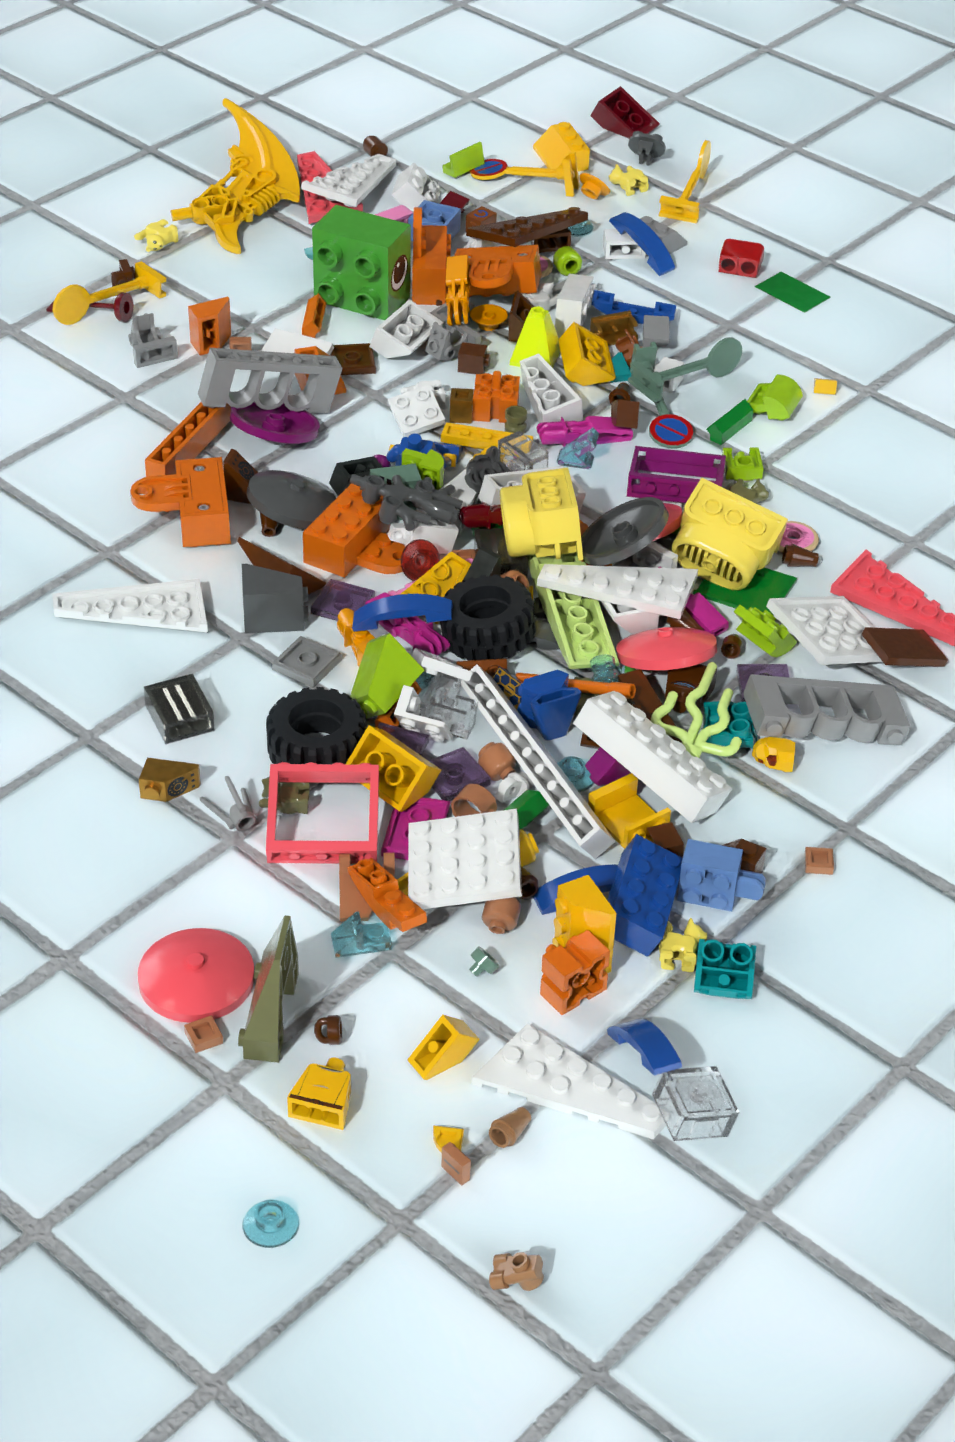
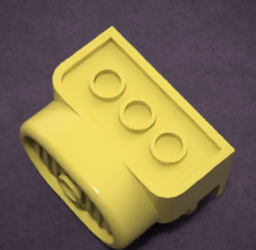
(541, 515)
(726, 536)

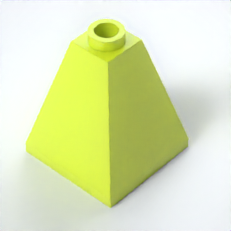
(537, 337)

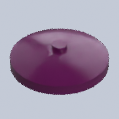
(276, 424)

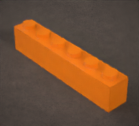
(187, 439)

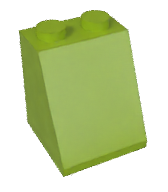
(382, 675)

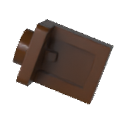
(124, 275)

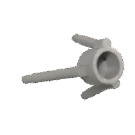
(240, 814)

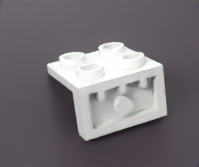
(657, 555)
(408, 712)

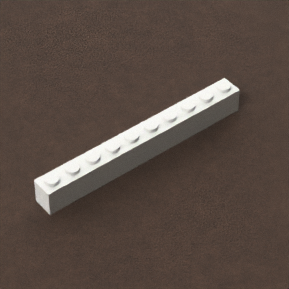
(538, 763)

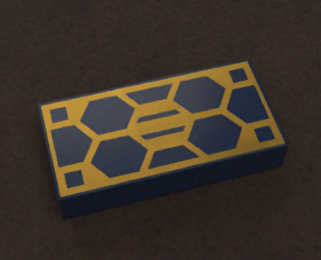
(509, 685)

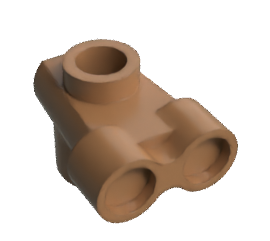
(515, 1269)

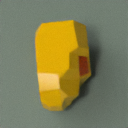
(775, 753)

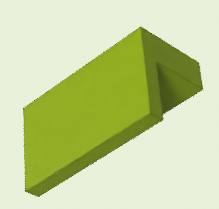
(464, 160)

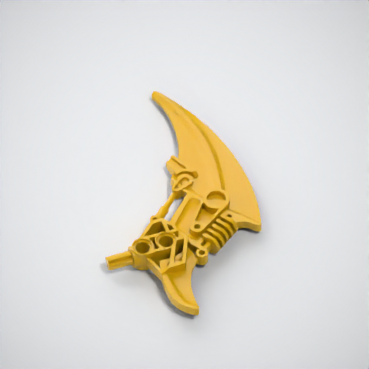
(262, 179)

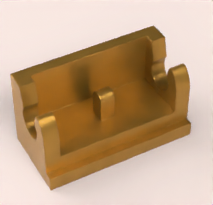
(613, 326)

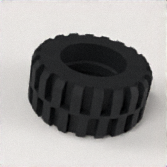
(489, 618)
(309, 713)

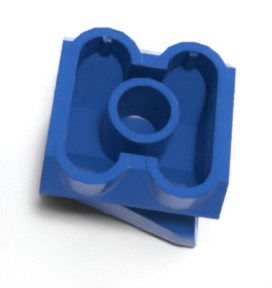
(548, 703)

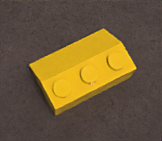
(557, 142)
(585, 356)
(402, 771)
(583, 908)

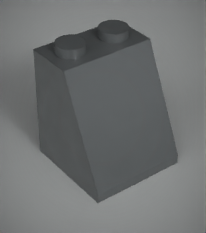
(273, 600)

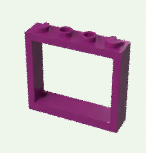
(674, 462)

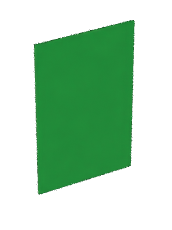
(792, 292)

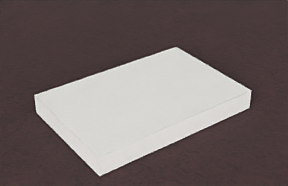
(287, 342)

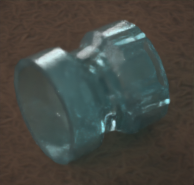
(603, 668)

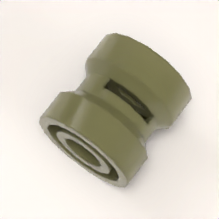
(515, 419)

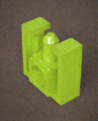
(743, 466)

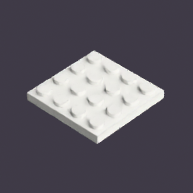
(826, 628)
(464, 859)

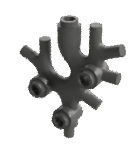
(434, 502)

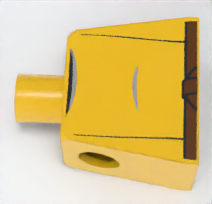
(322, 1094)

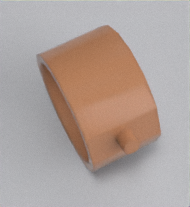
(478, 796)

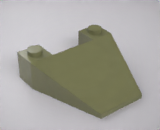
(275, 976)

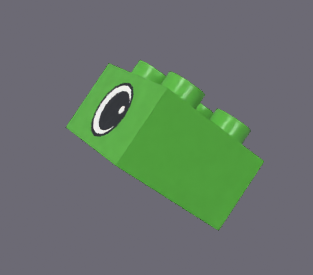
(362, 262)

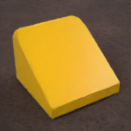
(825, 386)

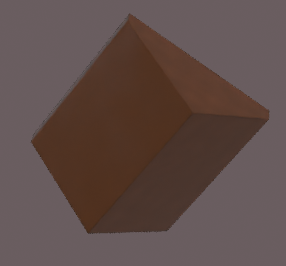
(518, 314)

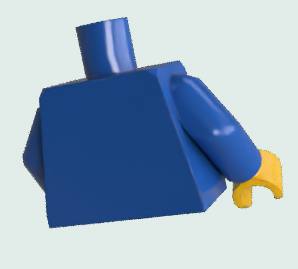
(416, 443)

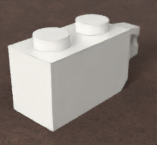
(437, 532)

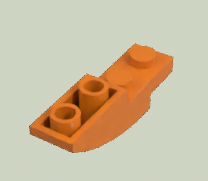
(384, 897)

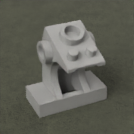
(147, 337)
(445, 343)

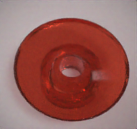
(412, 557)

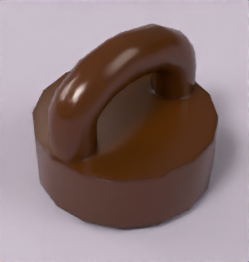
(334, 1030)

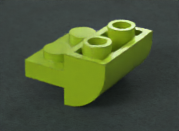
(776, 398)
(428, 465)
(764, 631)

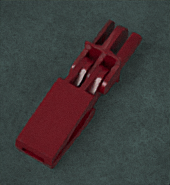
(480, 515)

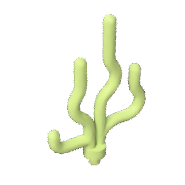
(695, 742)

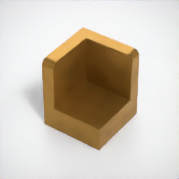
(461, 405)

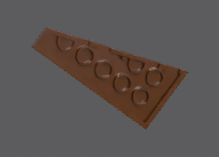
(526, 229)

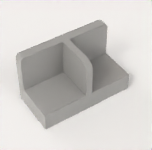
(655, 330)

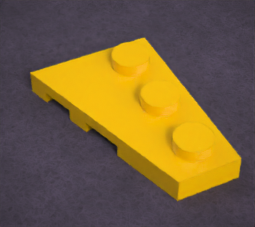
(441, 577)

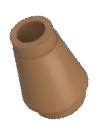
(509, 1127)

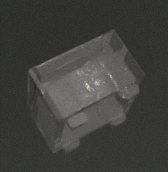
(522, 453)
(695, 1103)

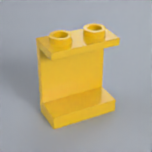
(624, 811)

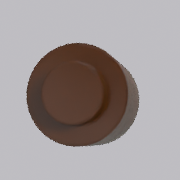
(373, 145)

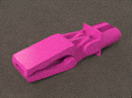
(567, 431)
(706, 614)
(414, 632)

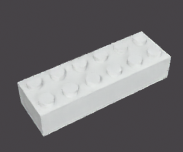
(652, 756)

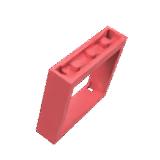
(321, 851)

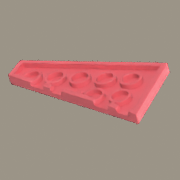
(317, 206)
(894, 597)

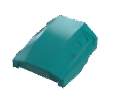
(739, 725)
(725, 969)

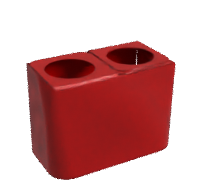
(749, 259)

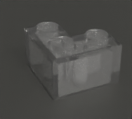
(445, 704)

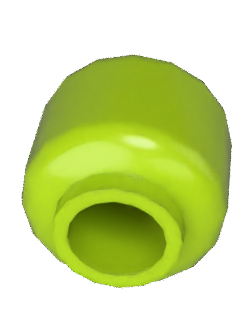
(567, 260)

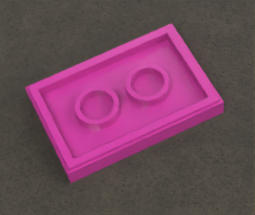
(398, 829)

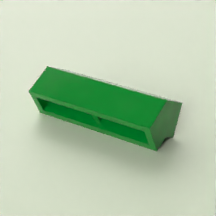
(731, 422)
(528, 806)

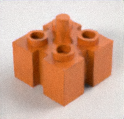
(494, 396)
(574, 971)

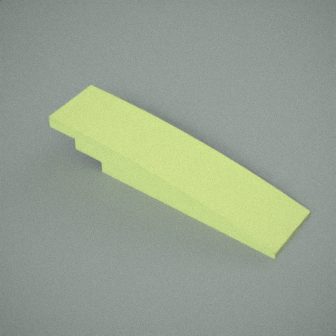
(573, 619)

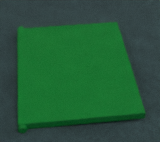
(762, 587)

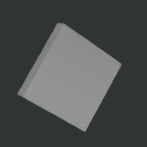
(307, 661)

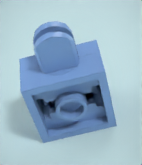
(439, 215)
(714, 877)

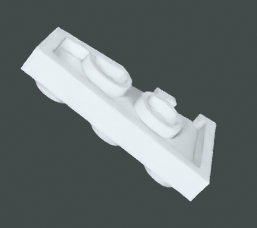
(433, 664)

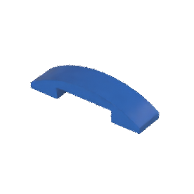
(647, 239)
(605, 303)
(401, 606)
(601, 875)
(655, 1049)

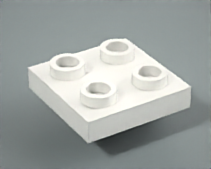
(416, 411)

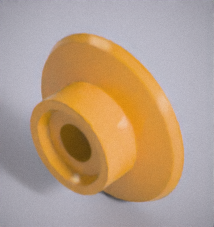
(593, 186)
(488, 316)

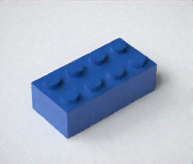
(644, 893)

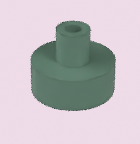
(484, 961)

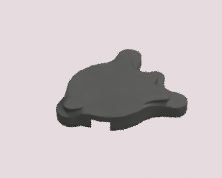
(483, 465)

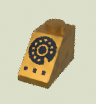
(167, 779)

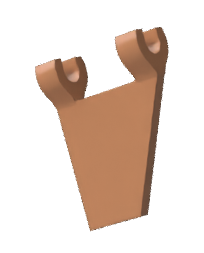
(350, 897)

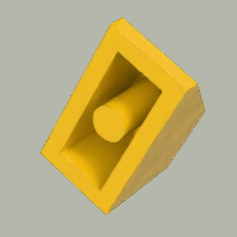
(443, 1047)

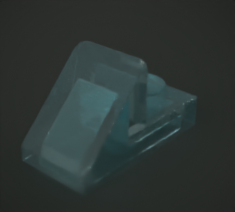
(578, 452)
(356, 939)

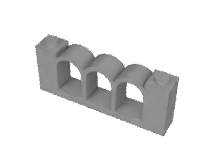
(316, 396)
(771, 717)

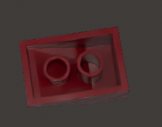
(623, 114)

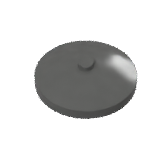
(288, 497)
(623, 531)

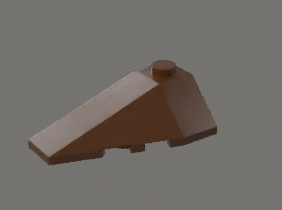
(265, 559)

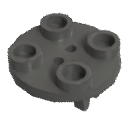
(646, 146)

